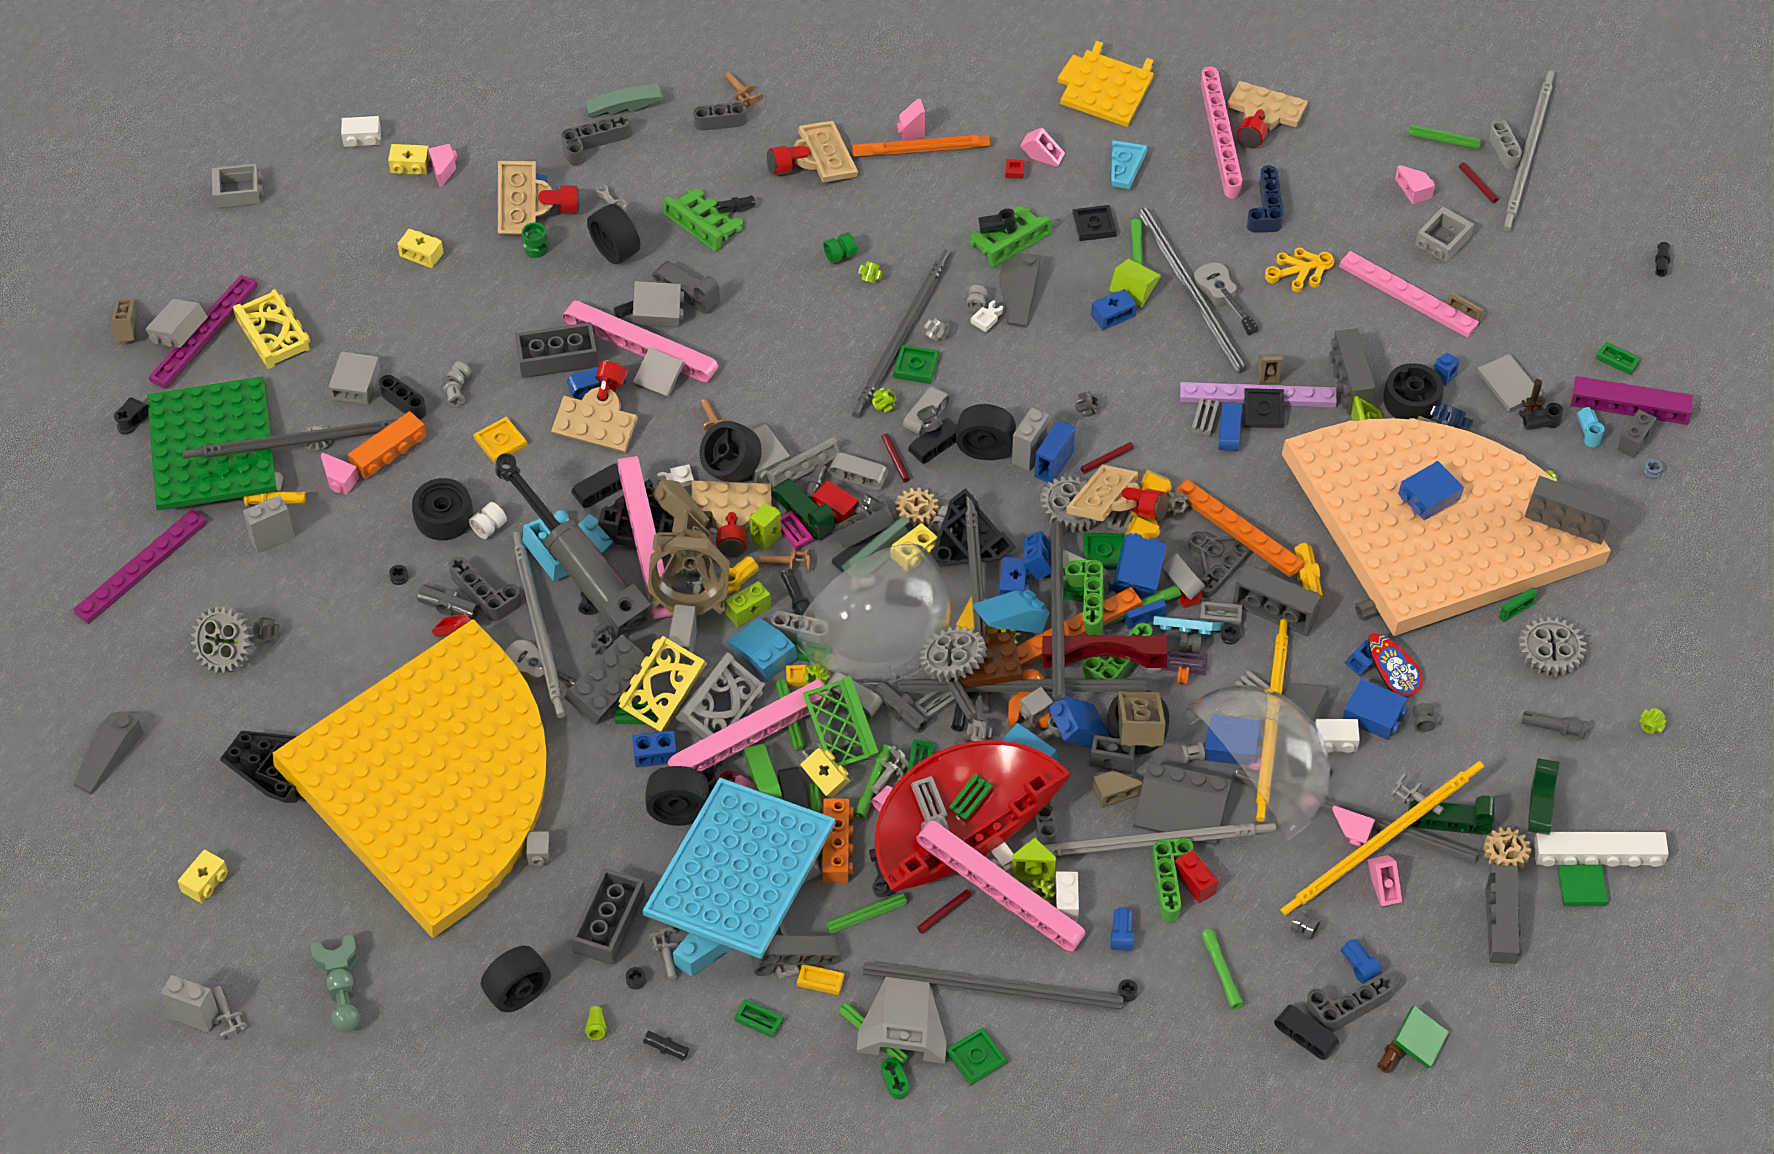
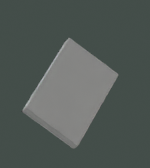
(1507, 381)

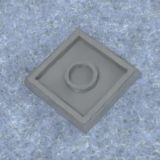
(658, 372)

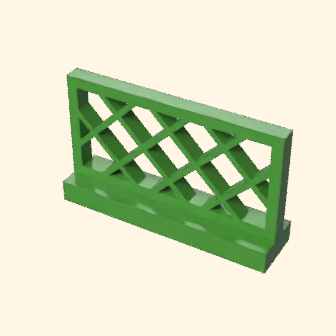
(857, 717)

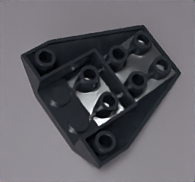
(252, 759)

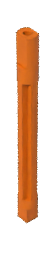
(920, 145)

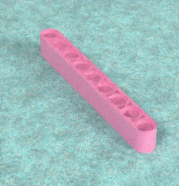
(1221, 133)
(639, 340)
(641, 522)
(748, 730)
(1001, 886)

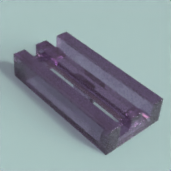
(1186, 660)

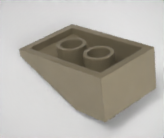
(1141, 718)

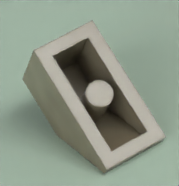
(1269, 368)
(1115, 788)

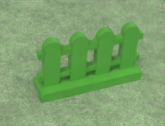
(693, 222)
(1011, 244)

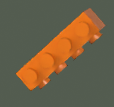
(387, 445)
(837, 848)

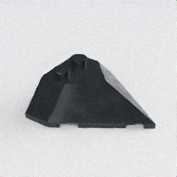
(616, 520)
(952, 543)

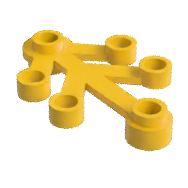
(1321, 262)

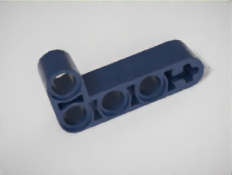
(1270, 215)

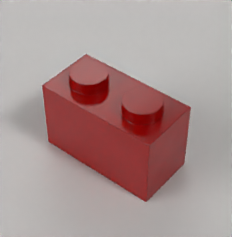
(839, 501)
(1196, 876)

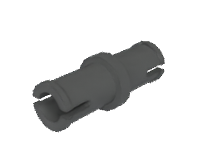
(815, 481)

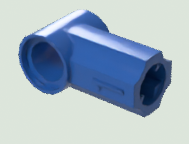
(1122, 931)
(1363, 965)

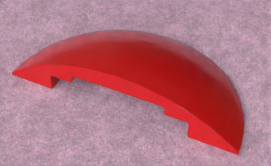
(1021, 785)

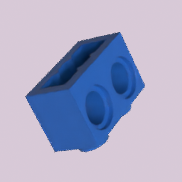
(1037, 555)
(655, 753)

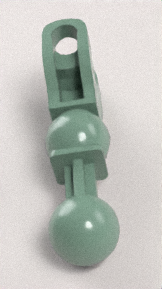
(339, 981)

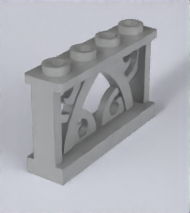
(720, 672)

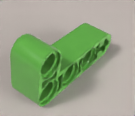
(1091, 577)
(1111, 668)
(762, 770)
(1168, 880)

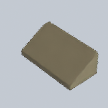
(1466, 307)

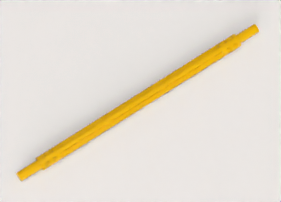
(1276, 685)
(1381, 838)

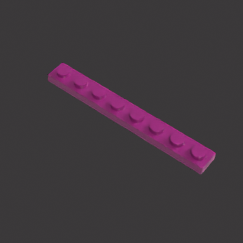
(217, 316)
(139, 566)

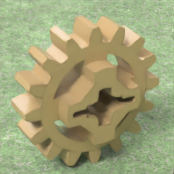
(917, 506)
(1497, 847)

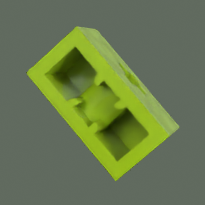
(765, 526)
(748, 604)

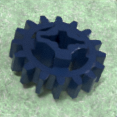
(1451, 416)

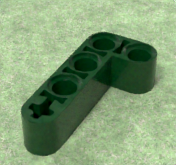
(817, 520)
(1542, 796)
(1459, 817)

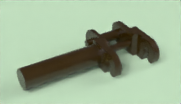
(1534, 402)

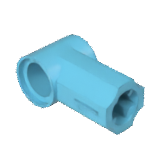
(1590, 426)

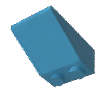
(1014, 611)
(764, 648)

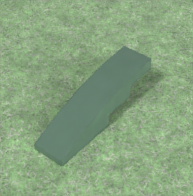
(627, 98)

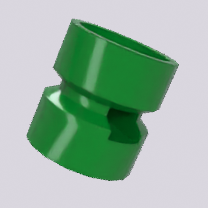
(534, 240)
(841, 247)

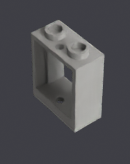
(236, 174)
(1453, 223)

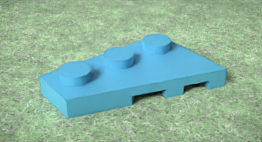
(1126, 163)
(1187, 625)

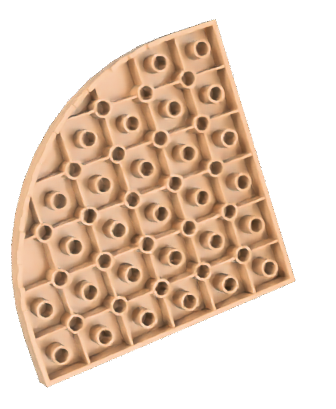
(1455, 558)

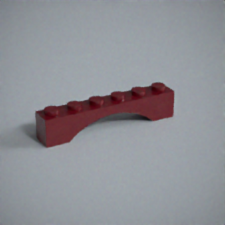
(1144, 650)

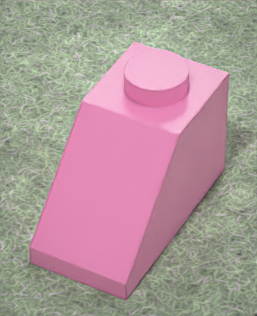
(912, 121)
(1042, 147)
(443, 162)
(1415, 184)
(339, 474)
(1354, 826)
(1385, 879)

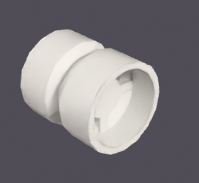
(491, 518)

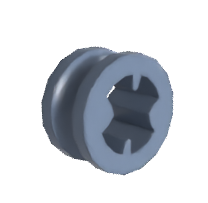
(1652, 463)

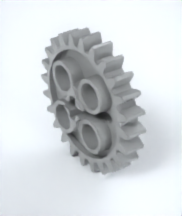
(1055, 500)
(224, 620)
(1564, 641)
(953, 653)

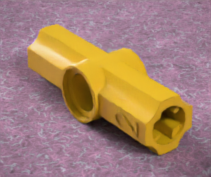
(740, 574)
(1310, 574)

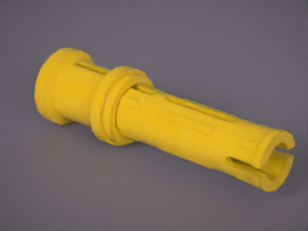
(287, 497)

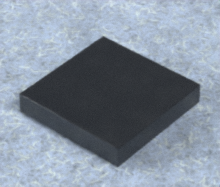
(1094, 222)
(1263, 408)

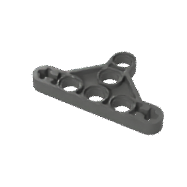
(1211, 563)

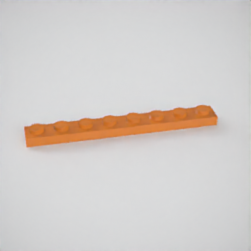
(1240, 529)
(1113, 609)

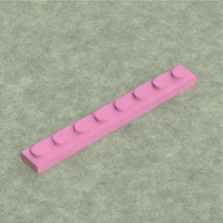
(1409, 294)

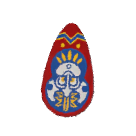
(1395, 666)

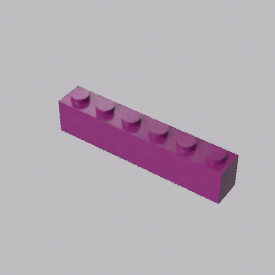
(1628, 399)

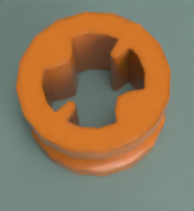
(1183, 675)

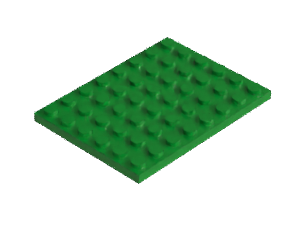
(208, 417)

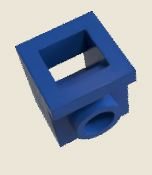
(1447, 367)
(1360, 659)

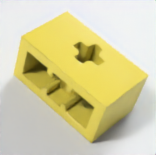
(409, 159)
(420, 248)
(815, 768)
(203, 876)

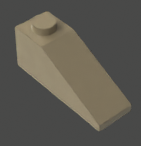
(123, 321)
(675, 499)

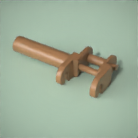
(743, 91)
(710, 414)
(787, 559)

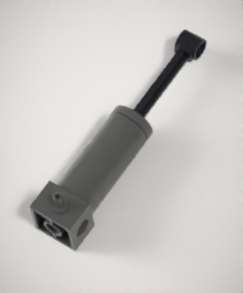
(619, 605)

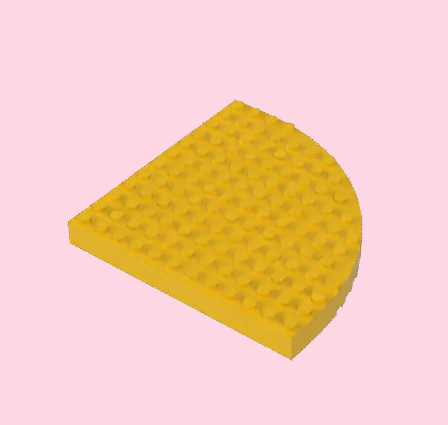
(431, 775)

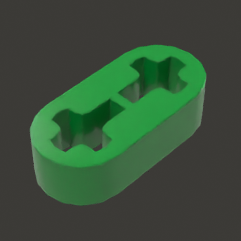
(899, 1076)

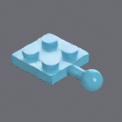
(591, 529)

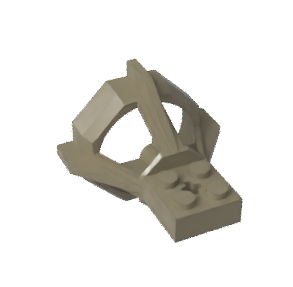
(690, 549)

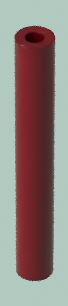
(1478, 182)
(895, 457)
(1106, 458)
(943, 911)

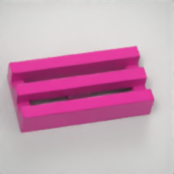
(801, 542)

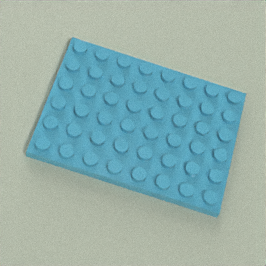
(739, 867)

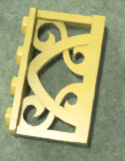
(247, 317)
(668, 712)

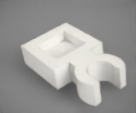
(988, 317)
(682, 474)

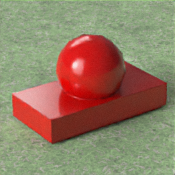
(450, 624)

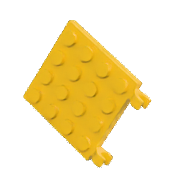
(1107, 87)

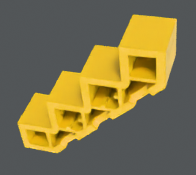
(1142, 526)

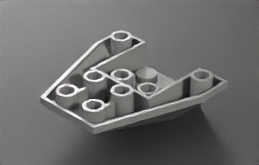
(905, 1019)

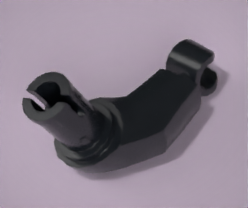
(879, 886)

